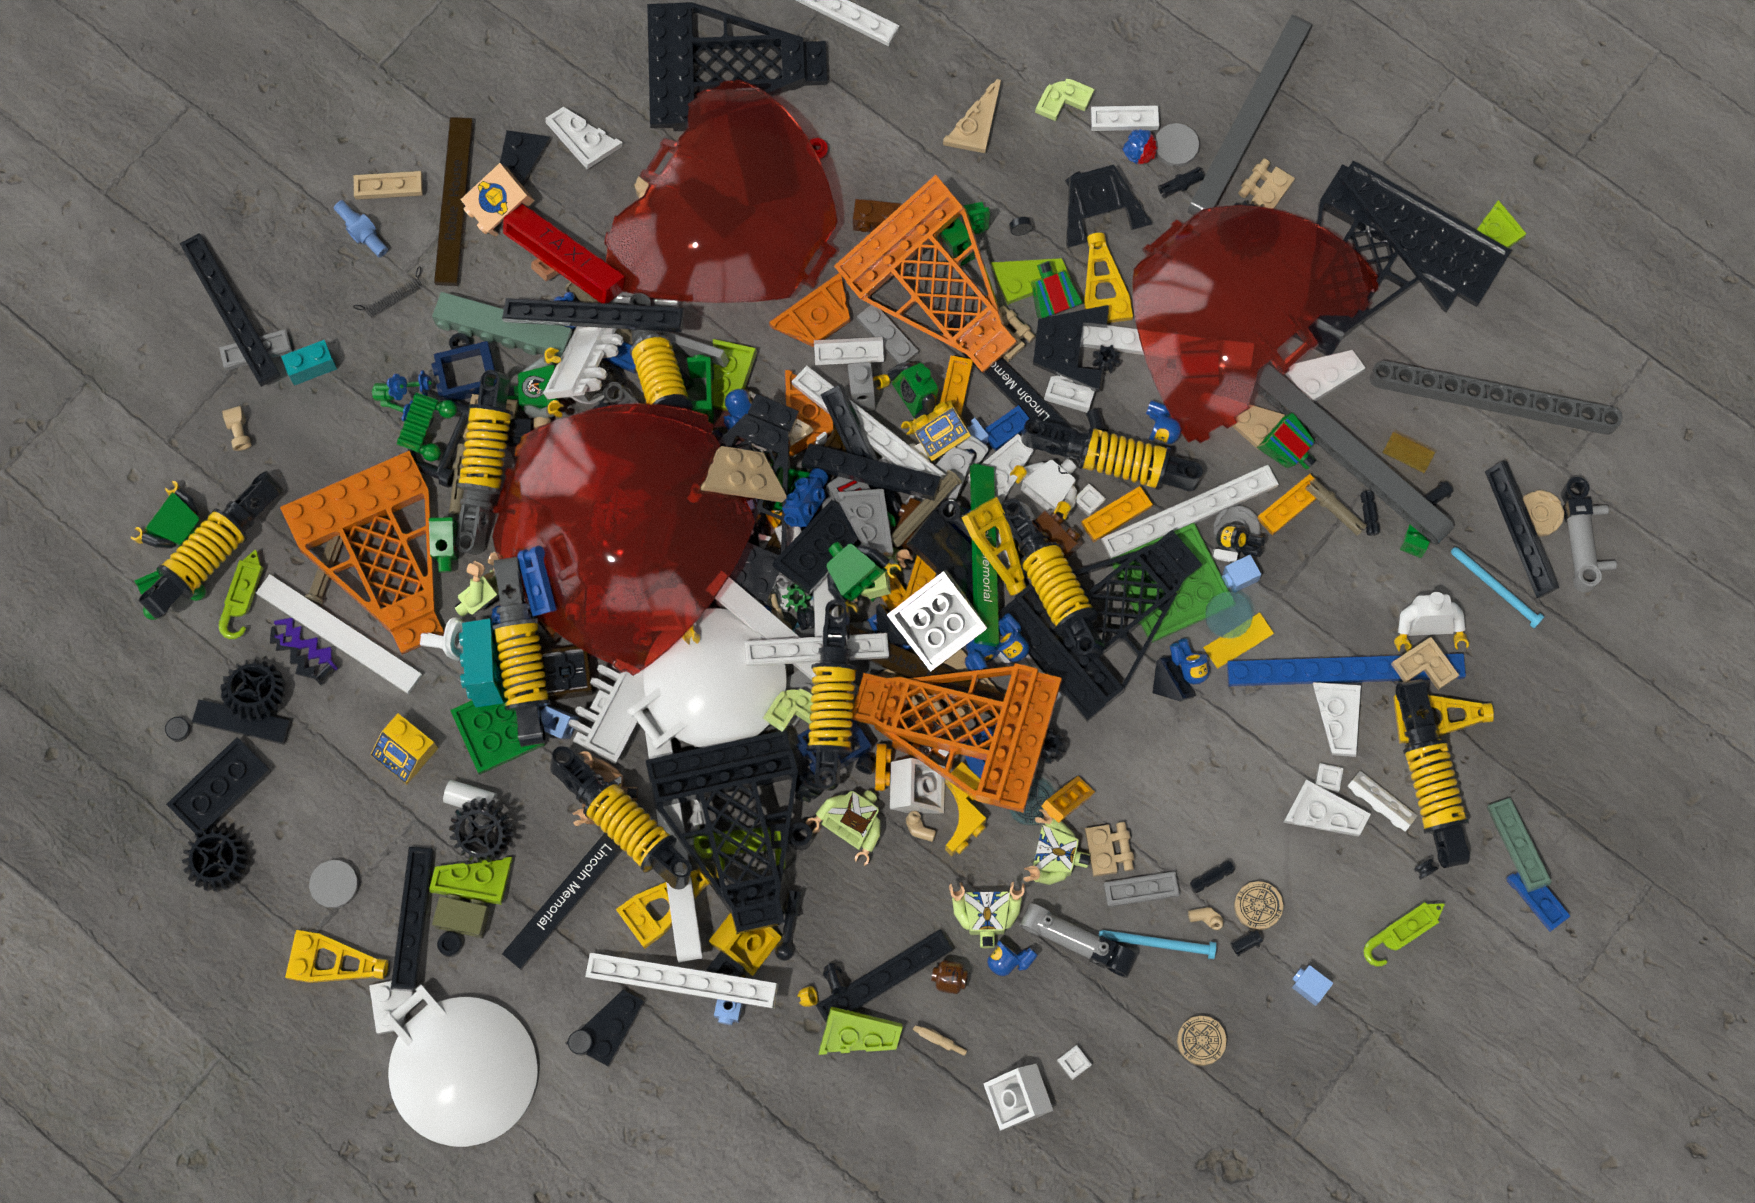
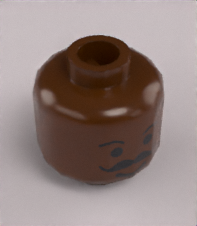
(950, 977)

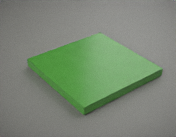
(1192, 598)

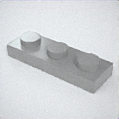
(894, 342)

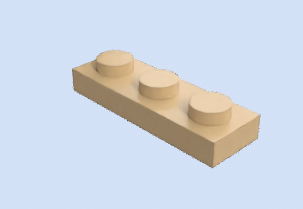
(388, 185)

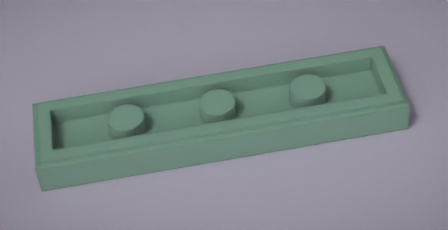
(1519, 845)

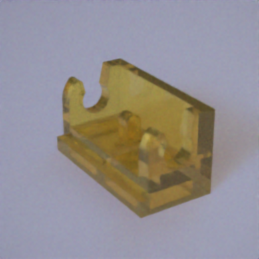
(1408, 452)

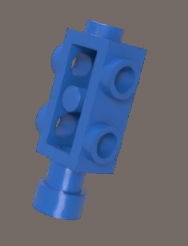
(805, 499)

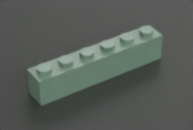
(487, 323)

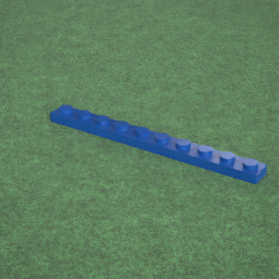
(1323, 670)

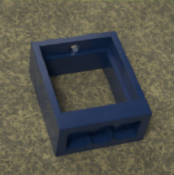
(465, 391)
(858, 737)

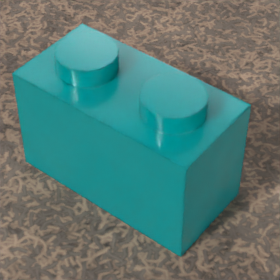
(309, 362)

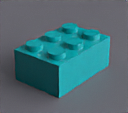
(481, 663)

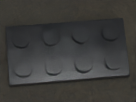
(943, 550)
(808, 553)
(218, 787)

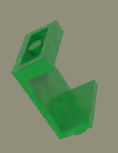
(701, 367)

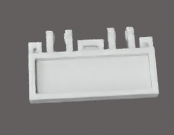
(580, 361)
(613, 723)

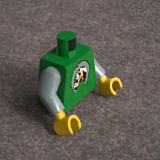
(532, 385)

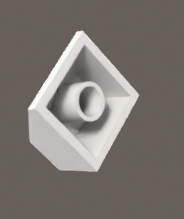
(916, 787)
(1018, 1096)

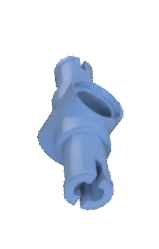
(361, 228)

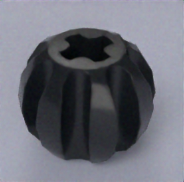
(1054, 751)

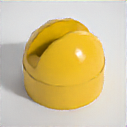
(808, 996)

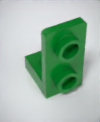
(978, 217)
(1414, 543)

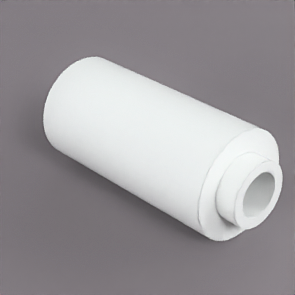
(459, 793)

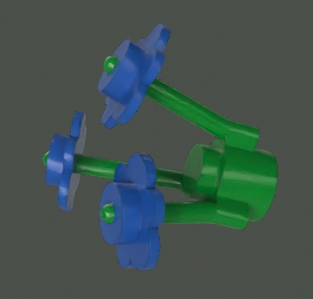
(396, 388)

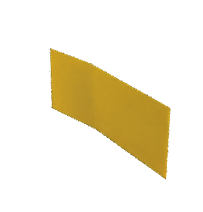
(1226, 649)

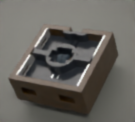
(566, 673)

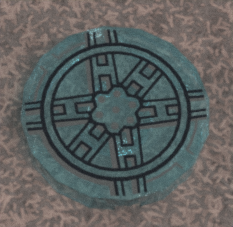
(1038, 795)

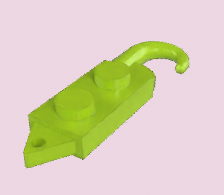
(240, 593)
(1404, 930)

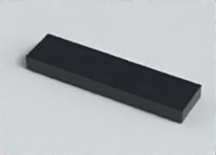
(218, 717)

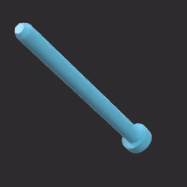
(1497, 587)
(1160, 943)

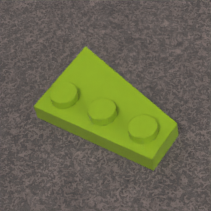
(1501, 226)
(1016, 276)
(734, 374)
(473, 881)
(855, 1031)

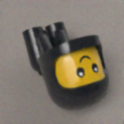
(1236, 539)

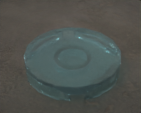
(1228, 615)

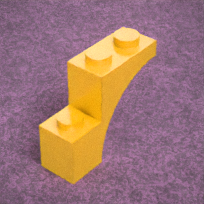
(970, 821)

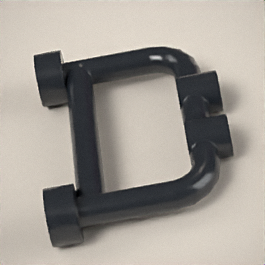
(442, 472)

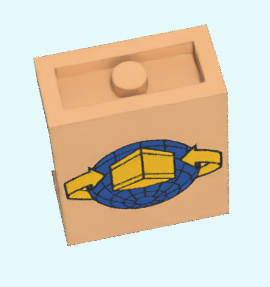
(495, 198)

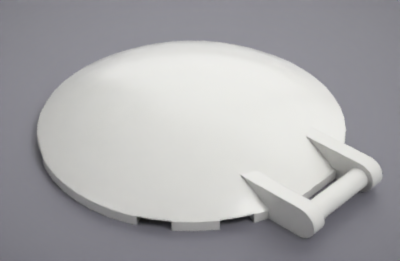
(706, 689)
(460, 1069)

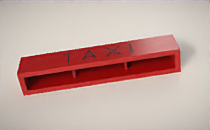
(563, 254)

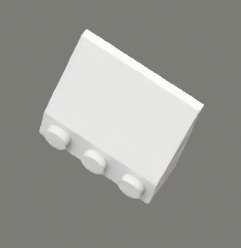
(937, 620)

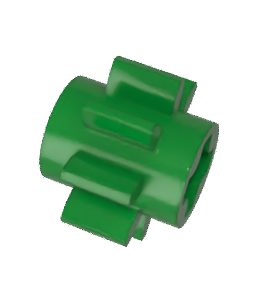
(791, 601)

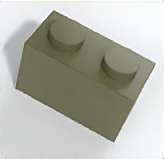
(461, 916)

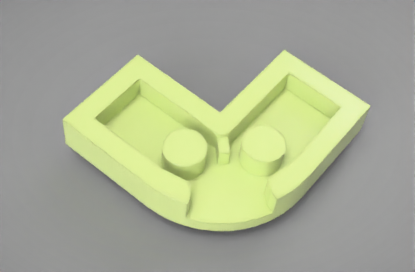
(1063, 92)
(788, 704)

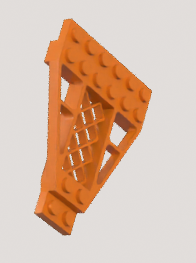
(904, 236)
(364, 500)
(1016, 739)

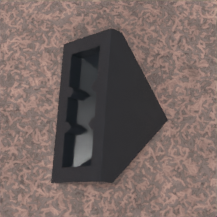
(885, 625)
(1170, 681)

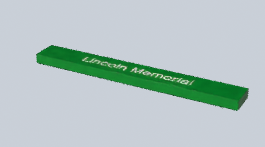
(984, 575)

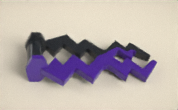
(324, 654)

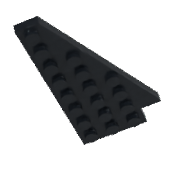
(1435, 246)

